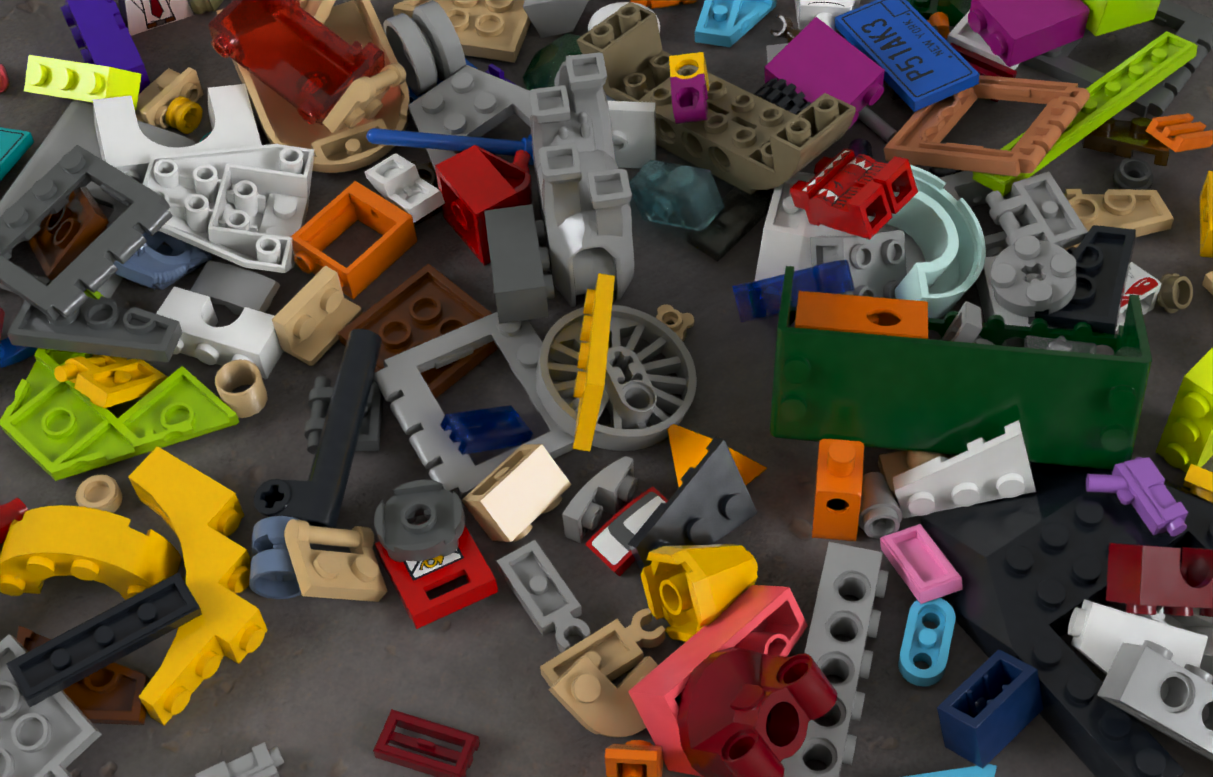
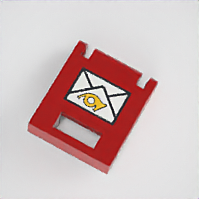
(415, 578)

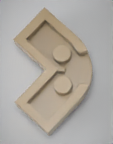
(598, 702)

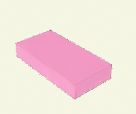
(921, 563)

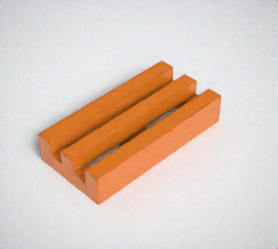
(1187, 134)

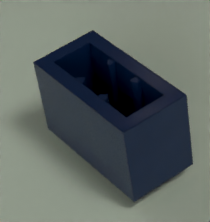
(990, 708)

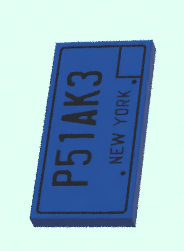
(909, 49)

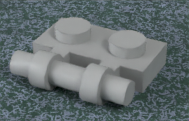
(1044, 208)

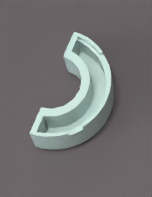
(949, 242)

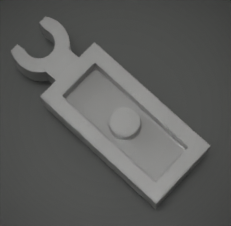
(543, 593)

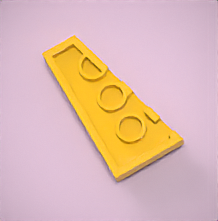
(592, 359)

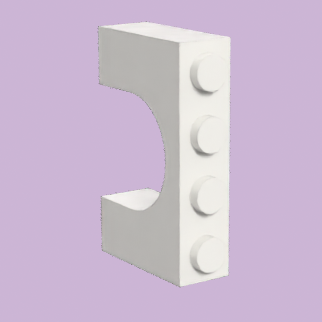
(130, 150)

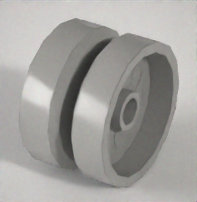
(425, 46)

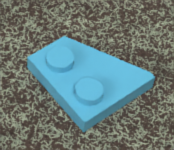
(728, 20)

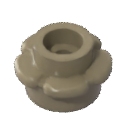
(1175, 292)

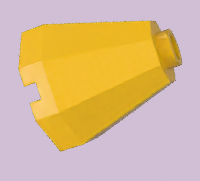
(695, 584)

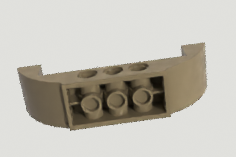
(744, 137)

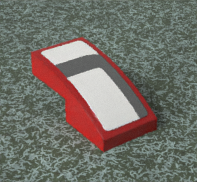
(612, 539)

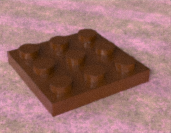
(418, 312)

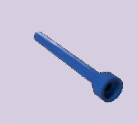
(448, 142)

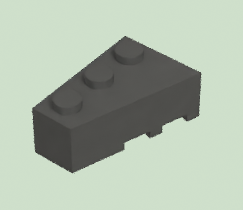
(519, 263)

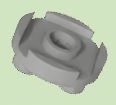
(1038, 257)

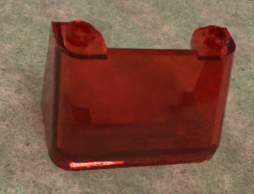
(293, 53)

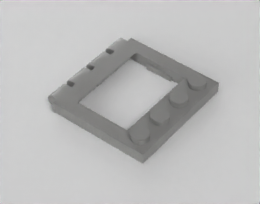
(419, 411)

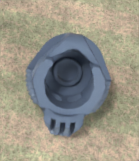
(160, 264)

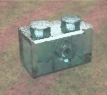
(676, 195)

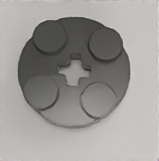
(424, 541)

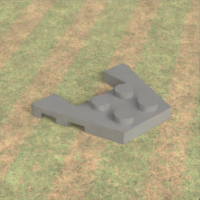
(469, 106)

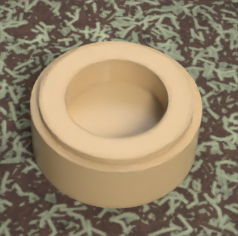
(99, 493)

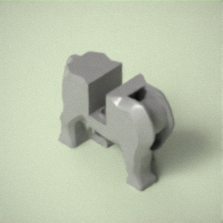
(579, 182)

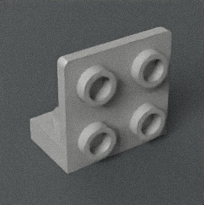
(874, 264)

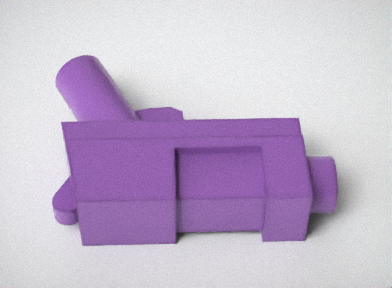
(1143, 487)

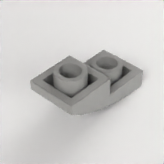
(235, 287)
(601, 493)

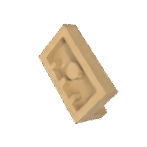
(162, 91)
(314, 317)

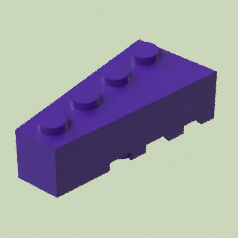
(104, 36)

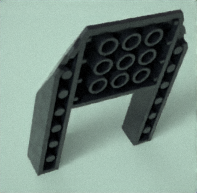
(1025, 573)

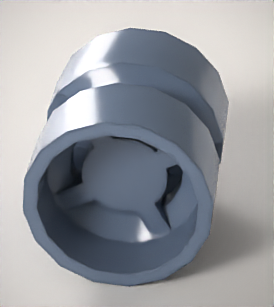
(271, 564)

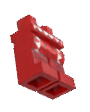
(852, 189)

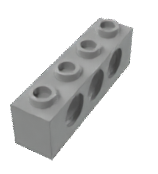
(1135, 688)

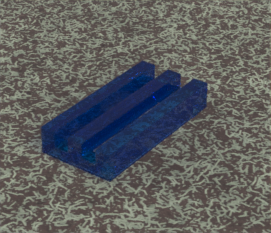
(489, 434)

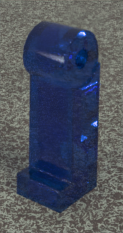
(763, 297)

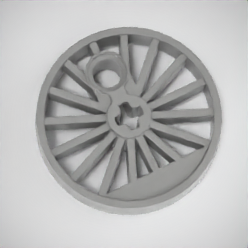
(632, 386)

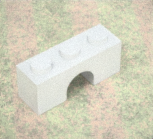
(248, 338)

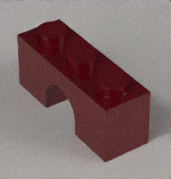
(1153, 577)

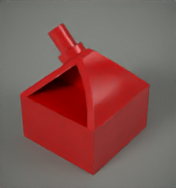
(478, 183)

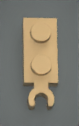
(610, 648)

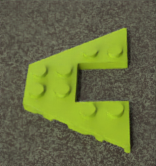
(75, 436)

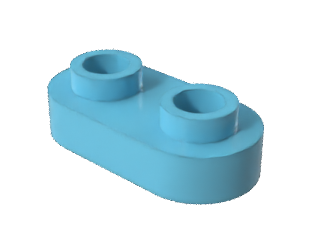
(925, 643)

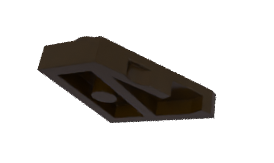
(1124, 137)

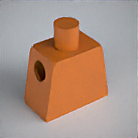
(838, 477)

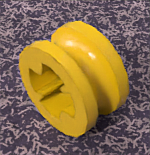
(184, 114)

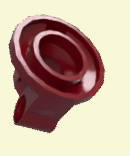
(750, 711)

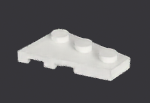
(976, 476)

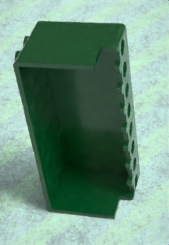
(950, 392)

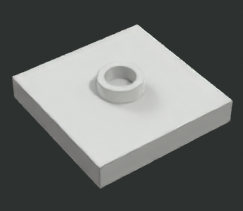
(633, 132)

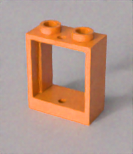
(326, 226)

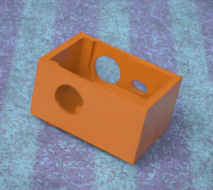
(862, 314)

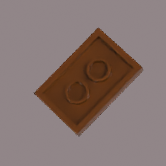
(68, 232)

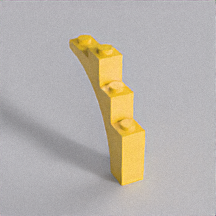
(216, 570)

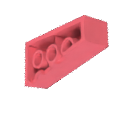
(758, 621)

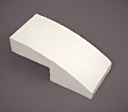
(402, 186)

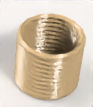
(241, 373)

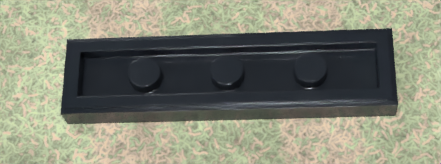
(103, 639)

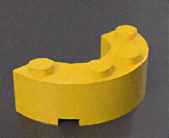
(86, 546)

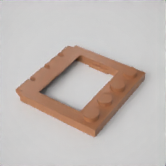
(923, 132)

